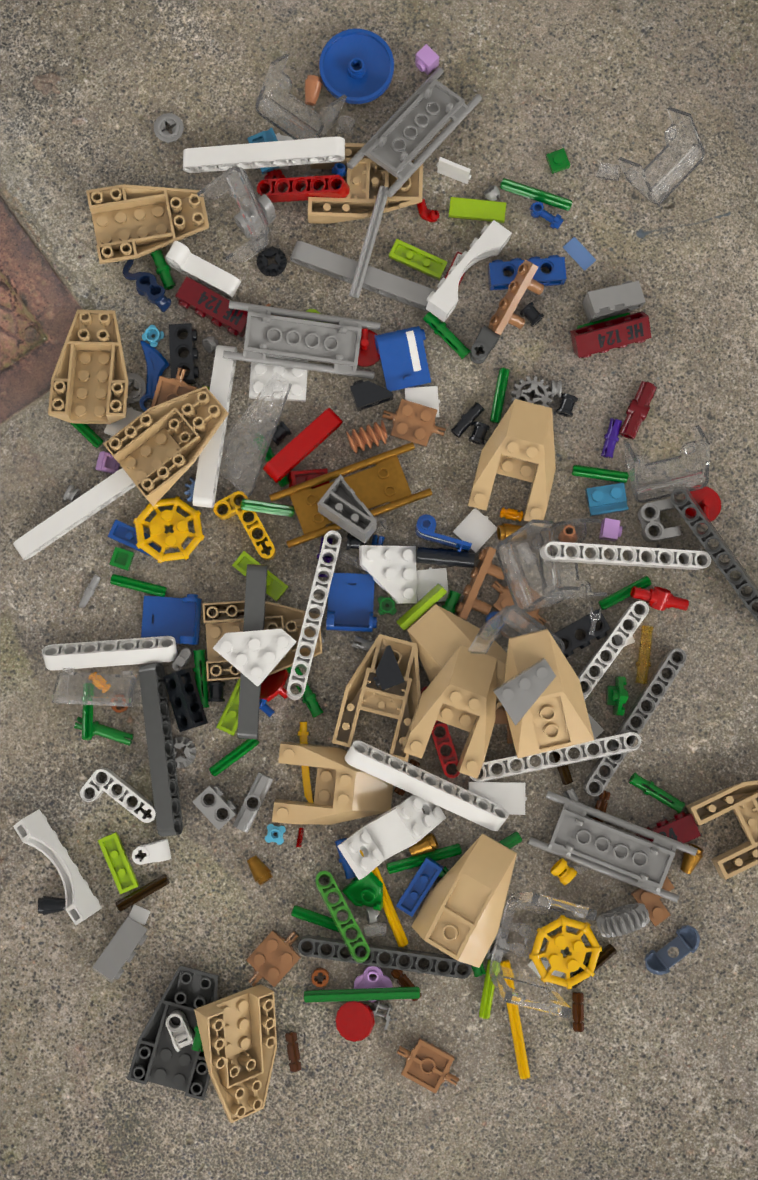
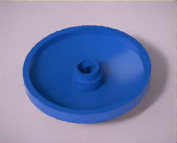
(356, 66)

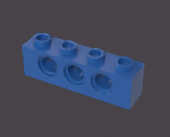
(554, 263)

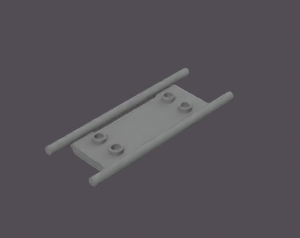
(413, 128)
(302, 339)
(612, 849)

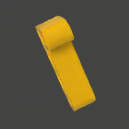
(250, 527)

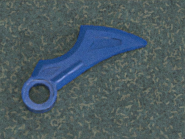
(156, 365)

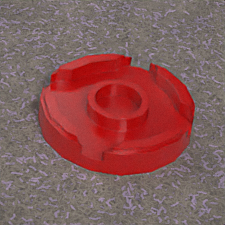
(355, 1021)

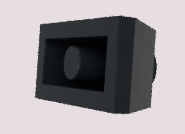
(369, 394)
(388, 671)

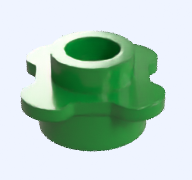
(383, 609)

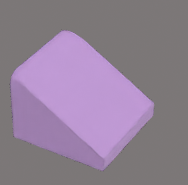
(107, 463)

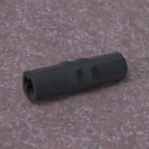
(445, 557)

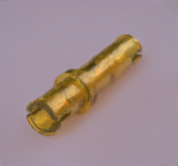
(644, 654)

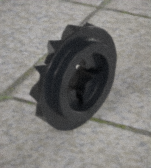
(272, 269)

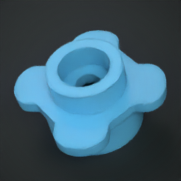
(149, 332)
(270, 835)

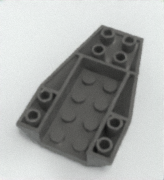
(155, 1055)

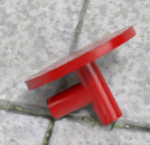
(367, 352)
(708, 501)
(274, 685)

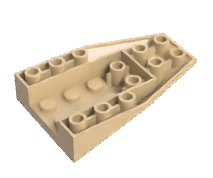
(166, 440)
(229, 618)
(440, 635)
(560, 712)
(240, 1048)

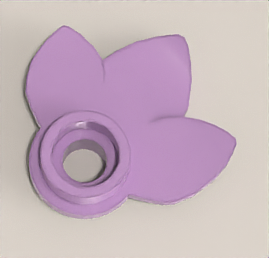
(367, 981)

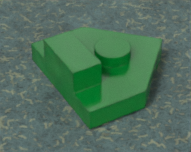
(617, 695)
(365, 891)

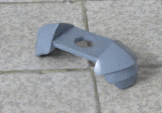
(686, 941)

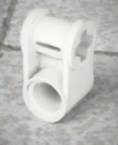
(155, 852)
(180, 1034)

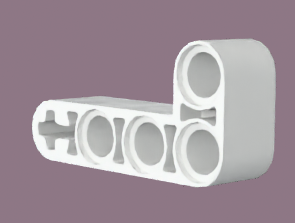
(185, 262)
(123, 798)

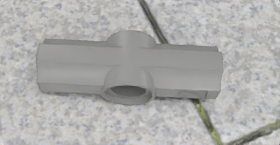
(247, 813)

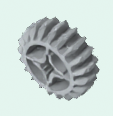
(623, 920)

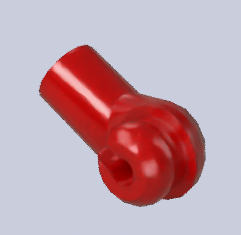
(426, 214)

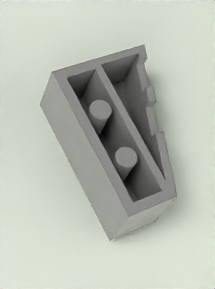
(613, 301)
(347, 511)
(524, 689)
(120, 950)

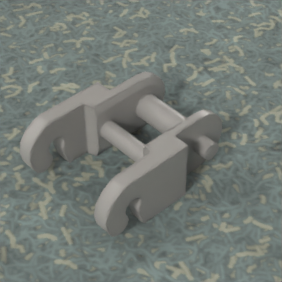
(182, 659)
(387, 1016)

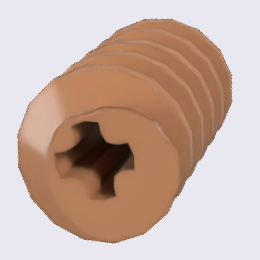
(367, 437)

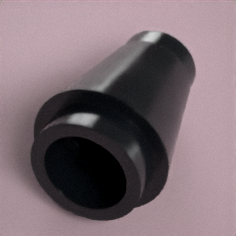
(50, 905)

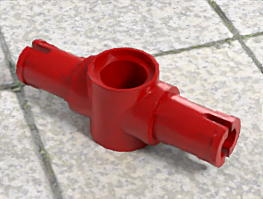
(659, 598)

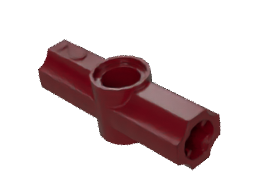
(637, 410)

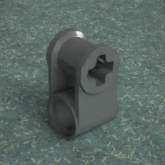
(485, 343)

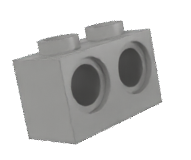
(211, 810)

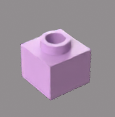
(426, 60)
(610, 529)

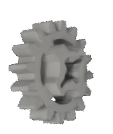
(538, 397)

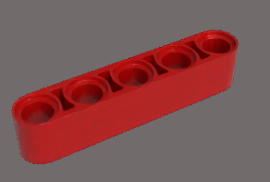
(295, 185)
(302, 445)
(444, 740)

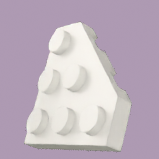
(392, 570)
(255, 651)

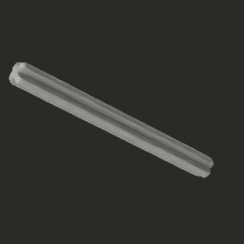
(369, 242)

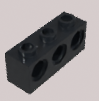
(178, 345)
(584, 625)
(185, 699)

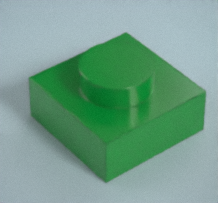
(558, 160)
(122, 558)

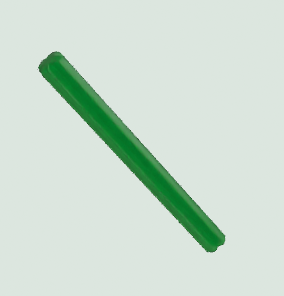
(362, 994)

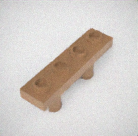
(516, 289)
(471, 590)

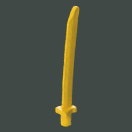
(303, 733)

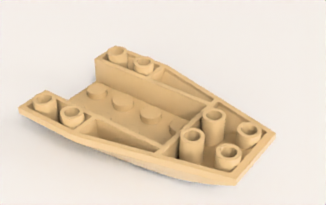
(142, 219)
(91, 372)
(468, 902)

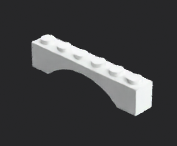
(490, 243)
(37, 833)

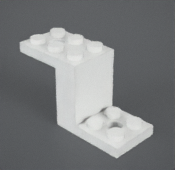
(390, 834)

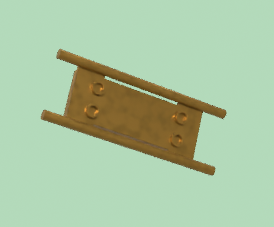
(372, 487)

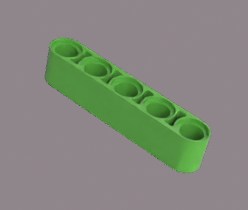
(342, 926)

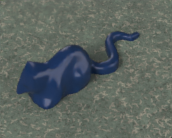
(147, 286)

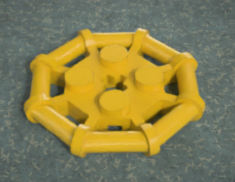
(170, 540)
(566, 963)

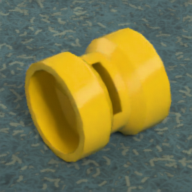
(563, 871)

